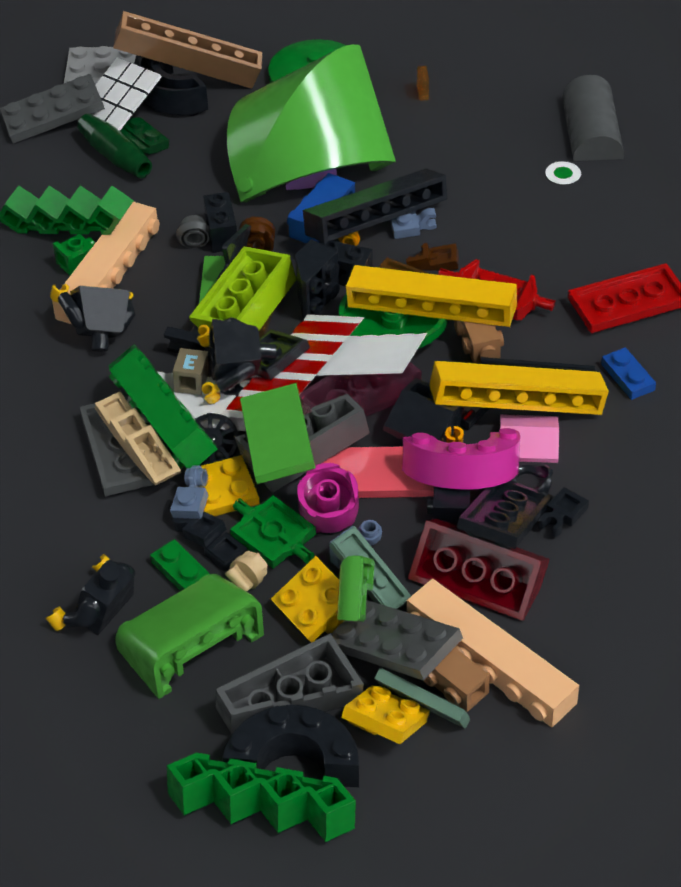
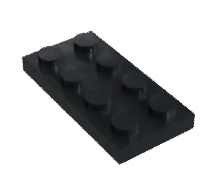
(504, 513)

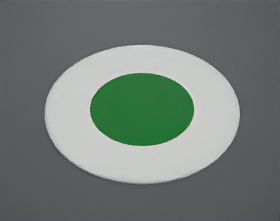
(563, 172)

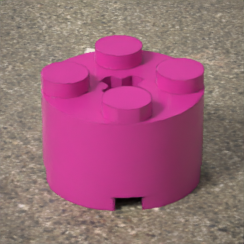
(328, 498)

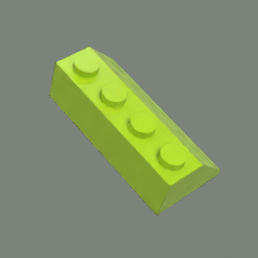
(247, 288)

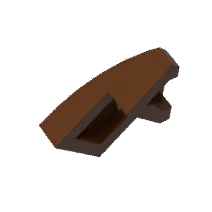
(435, 258)

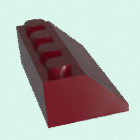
(478, 569)

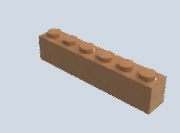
(187, 50)

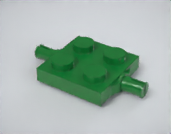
(273, 531)

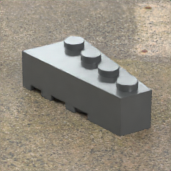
(330, 430)
(309, 676)

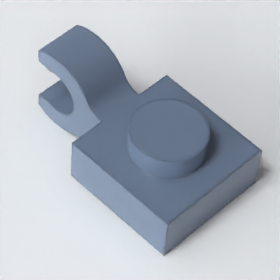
(411, 224)

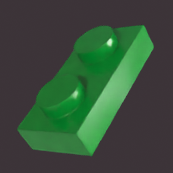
(178, 565)

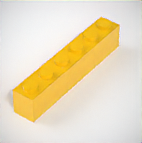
(432, 295)
(518, 388)

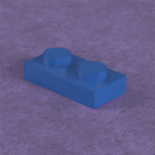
(628, 373)

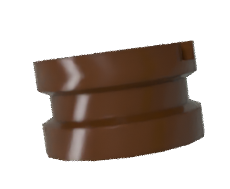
(261, 233)

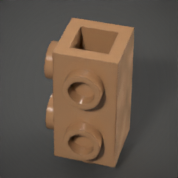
(479, 340)
(460, 679)

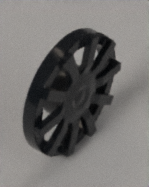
(217, 436)

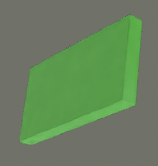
(277, 433)

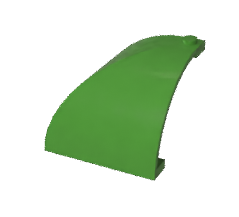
(307, 125)

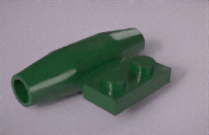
(126, 146)

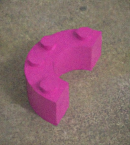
(462, 464)

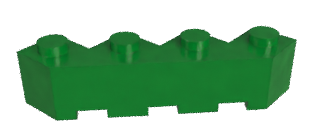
(58, 213)
(161, 407)
(244, 789)

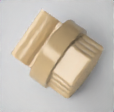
(247, 570)

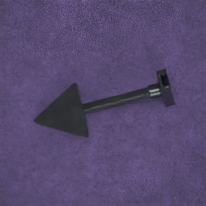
(188, 339)

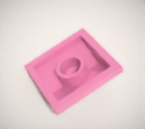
(538, 436)

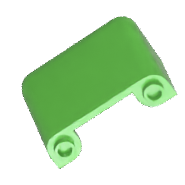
(185, 626)

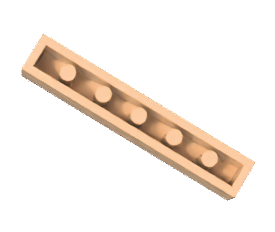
(113, 253)
(510, 664)

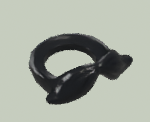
(539, 471)

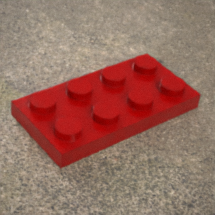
(627, 298)

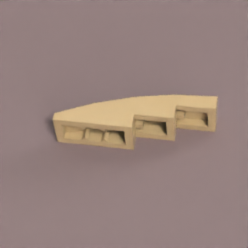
(137, 438)

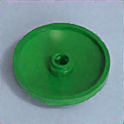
(298, 55)
(384, 323)

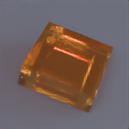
(423, 83)

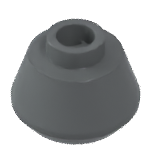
(193, 232)

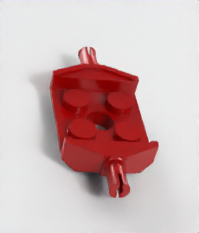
(526, 291)

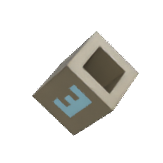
(190, 371)

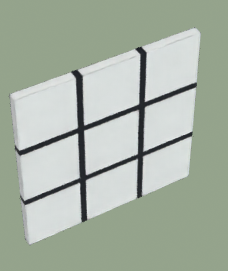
(123, 90)

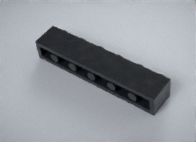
(374, 205)

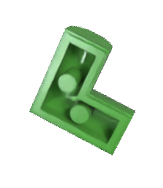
(354, 582)

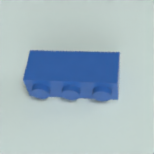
(327, 189)

